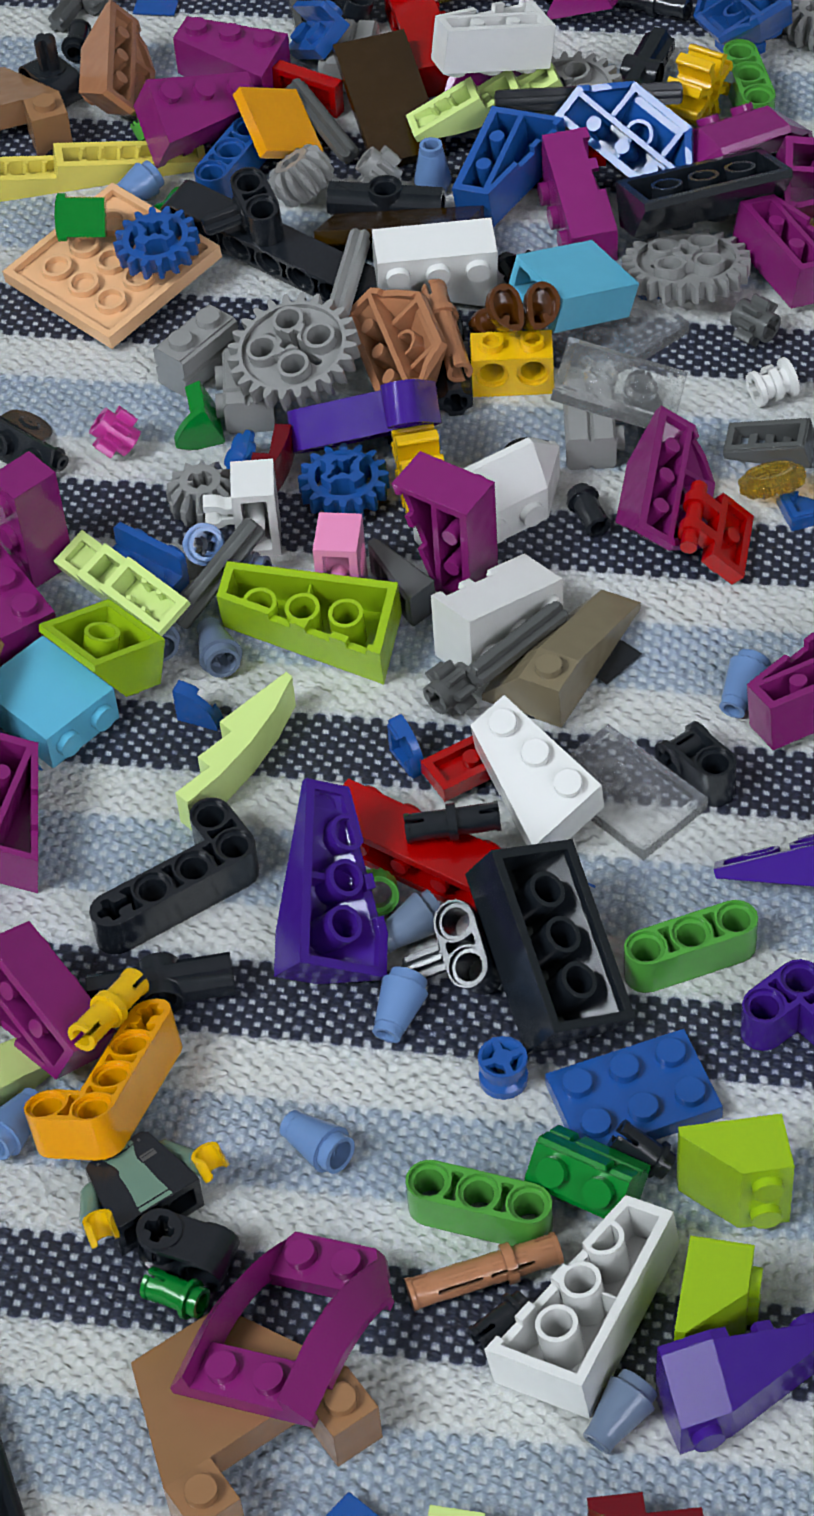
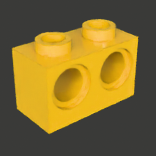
(512, 363)

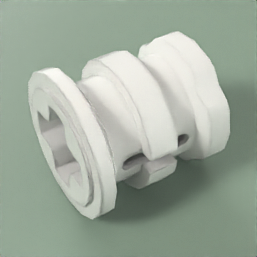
(773, 382)

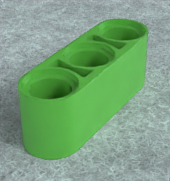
(749, 76)
(669, 950)
(461, 1187)

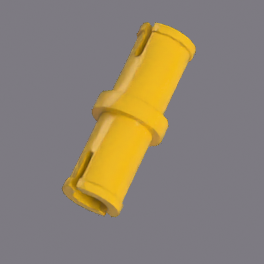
(108, 1009)

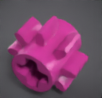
(115, 432)

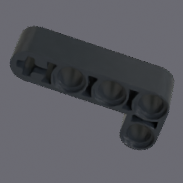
(182, 886)

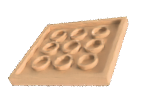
(88, 286)

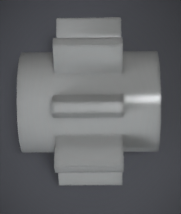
(378, 163)

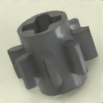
(755, 320)
(449, 688)

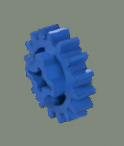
(157, 242)
(344, 481)

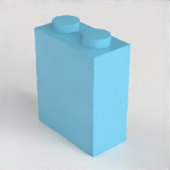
(586, 278)
(54, 701)

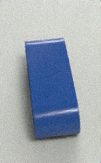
(228, 154)

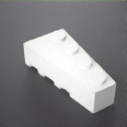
(589, 1313)

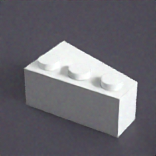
(493, 40)
(453, 251)
(490, 609)
(536, 778)

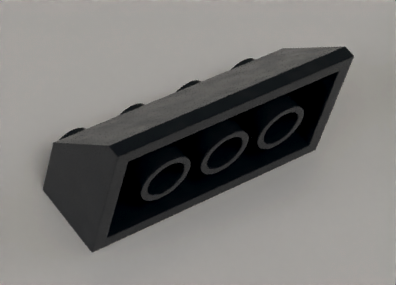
(698, 191)
(549, 945)

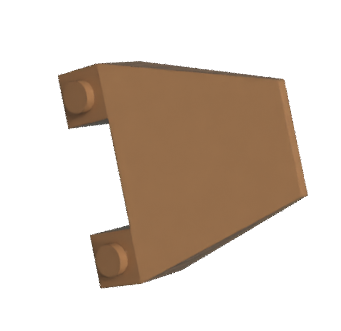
(35, 106)
(203, 1439)

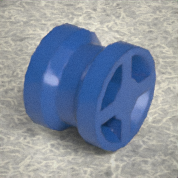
(503, 1054)

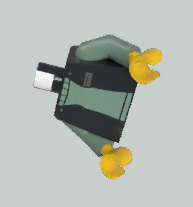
(140, 1179)

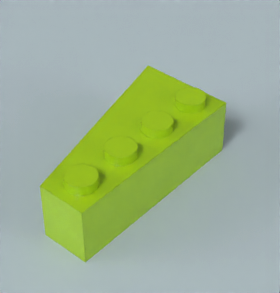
(314, 614)

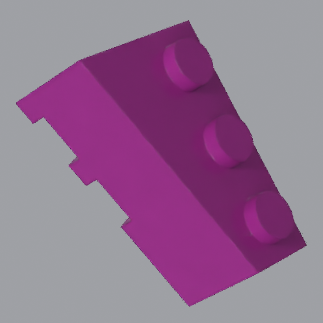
(187, 112)

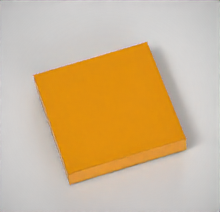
(275, 120)

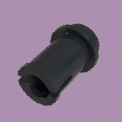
(72, 44)
(584, 502)
(644, 1149)
(497, 1321)

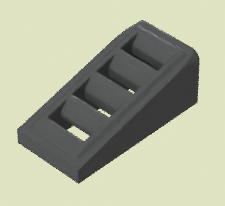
(783, 439)
(413, 584)

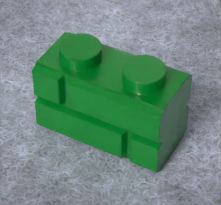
(585, 1171)

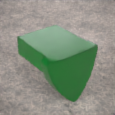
(80, 217)
(201, 426)

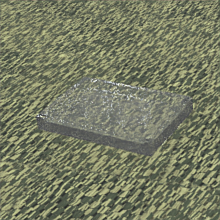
(642, 334)
(616, 383)
(640, 795)

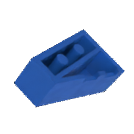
(504, 160)

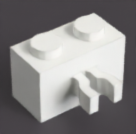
(252, 497)

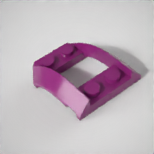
(273, 1385)

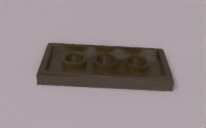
(382, 90)
(337, 227)

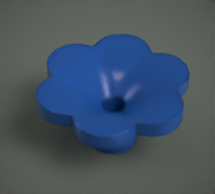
(241, 448)

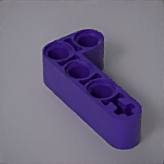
(365, 415)
(781, 1005)

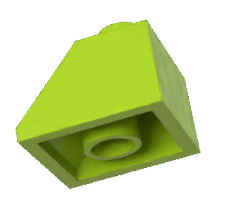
(110, 645)
(738, 1169)
(718, 1288)

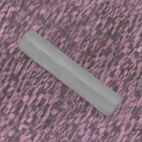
(350, 268)

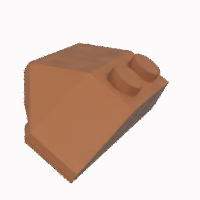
(114, 62)
(398, 336)

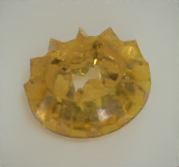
(772, 479)

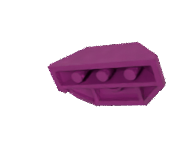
(743, 131)
(659, 478)

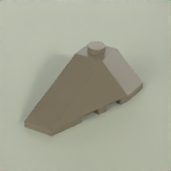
(562, 666)

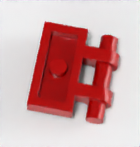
(725, 536)

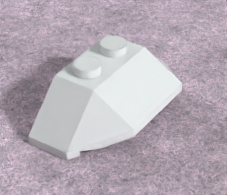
(524, 484)

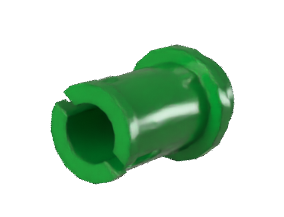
(184, 1296)

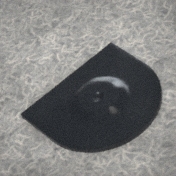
(28, 423)
(618, 660)

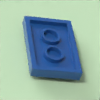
(648, 1083)

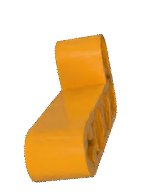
(114, 1098)

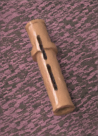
(447, 318)
(483, 1271)

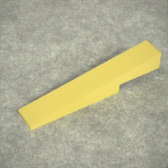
(81, 167)

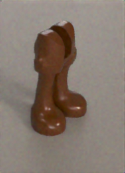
(507, 313)

